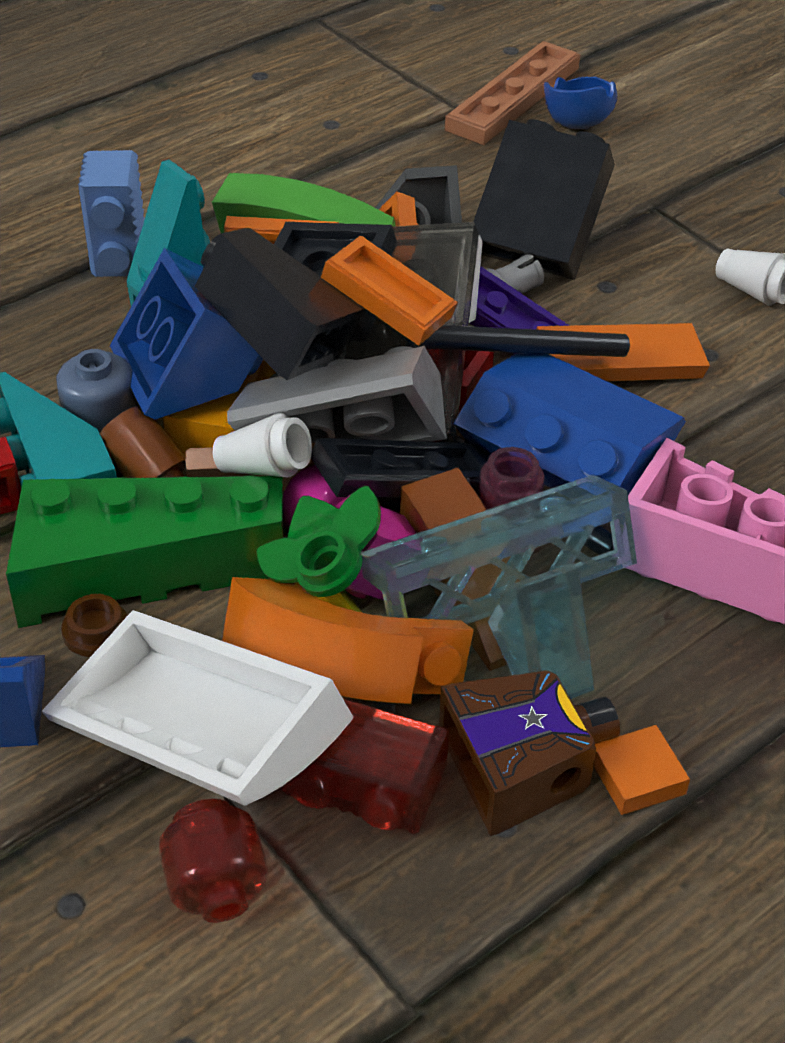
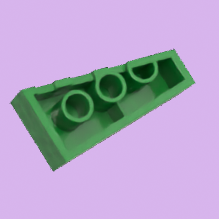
(137, 537)

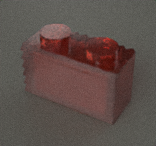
(377, 769)

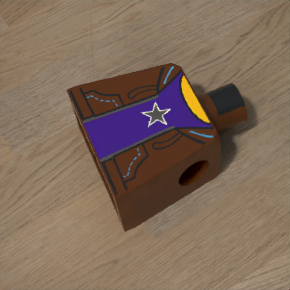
(522, 743)

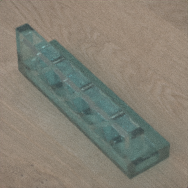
(499, 533)

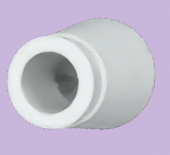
(754, 273)
(267, 447)

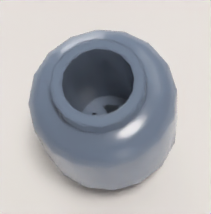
(96, 386)

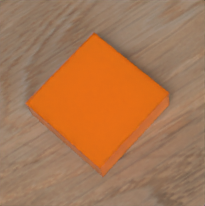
(640, 769)

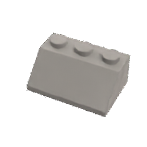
(355, 399)

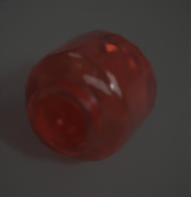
(212, 860)

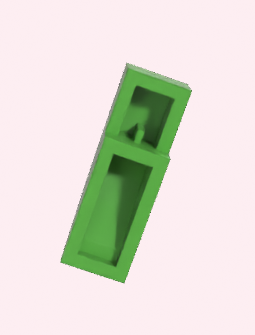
(290, 199)

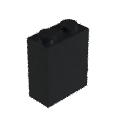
(543, 196)

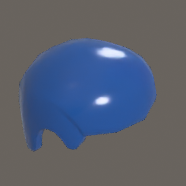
(580, 101)

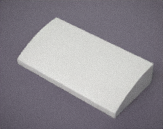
(201, 708)

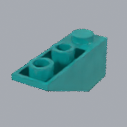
(170, 223)
(48, 438)

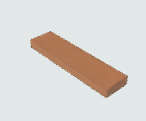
(511, 93)

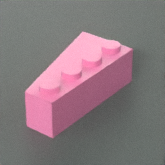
(709, 533)

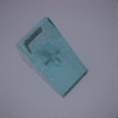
(544, 628)

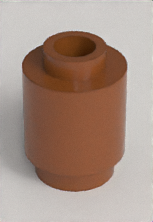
(141, 447)

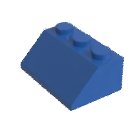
(180, 342)
(566, 420)

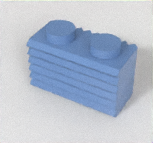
(111, 210)

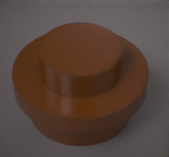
(90, 623)

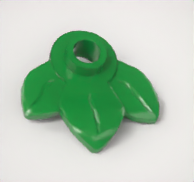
(323, 543)

